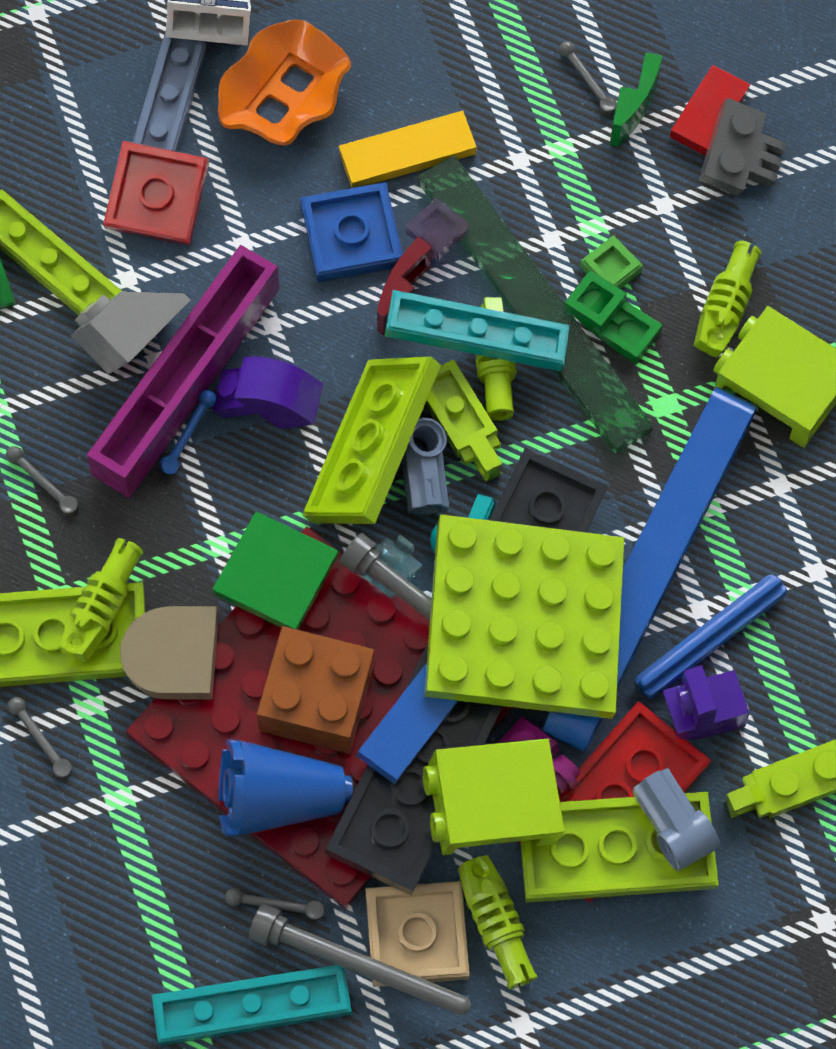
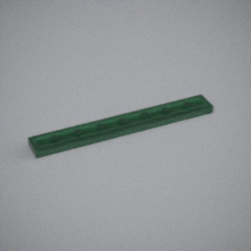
(530, 295)

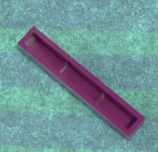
(183, 371)

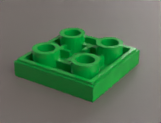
(275, 572)

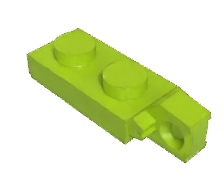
(464, 421)
(787, 783)

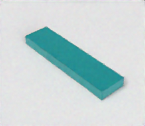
(477, 330)
(251, 1004)

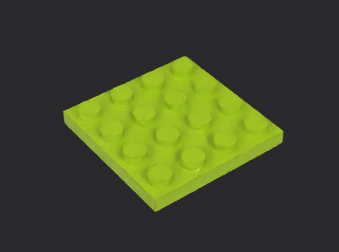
(525, 617)

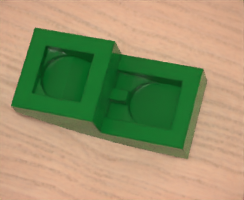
(634, 103)
(612, 319)

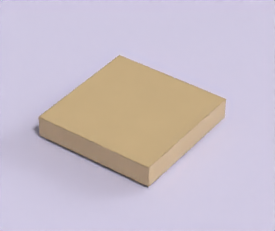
(419, 931)

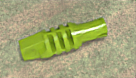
(727, 301)
(496, 376)
(99, 602)
(496, 919)

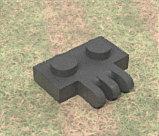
(740, 150)

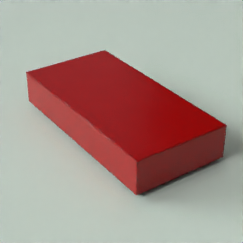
(699, 117)

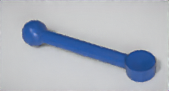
(170, 464)

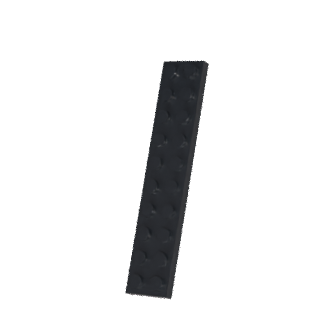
(388, 823)

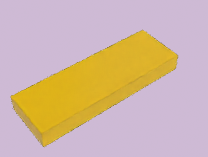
(407, 149)

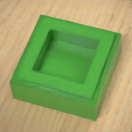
(612, 263)

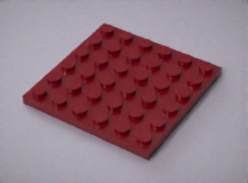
(193, 732)

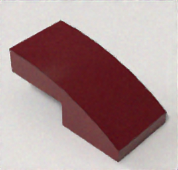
(406, 272)

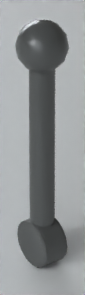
(607, 103)
(67, 504)
(61, 767)
(313, 910)

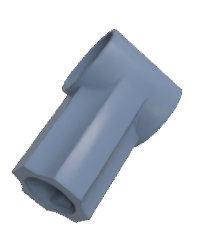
(425, 471)
(681, 830)

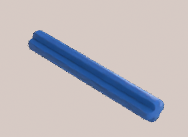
(710, 636)

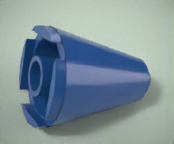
(276, 788)

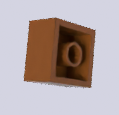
(316, 690)

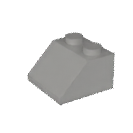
(122, 326)

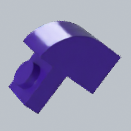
(270, 389)
(706, 705)

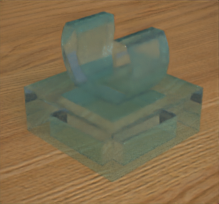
(399, 558)

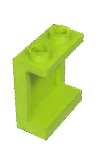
(782, 372)
(493, 795)

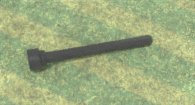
(363, 557)
(273, 928)

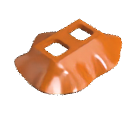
(260, 76)

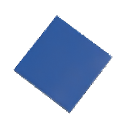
(351, 231)

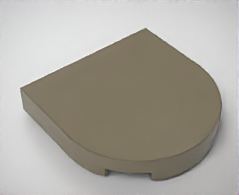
(172, 652)

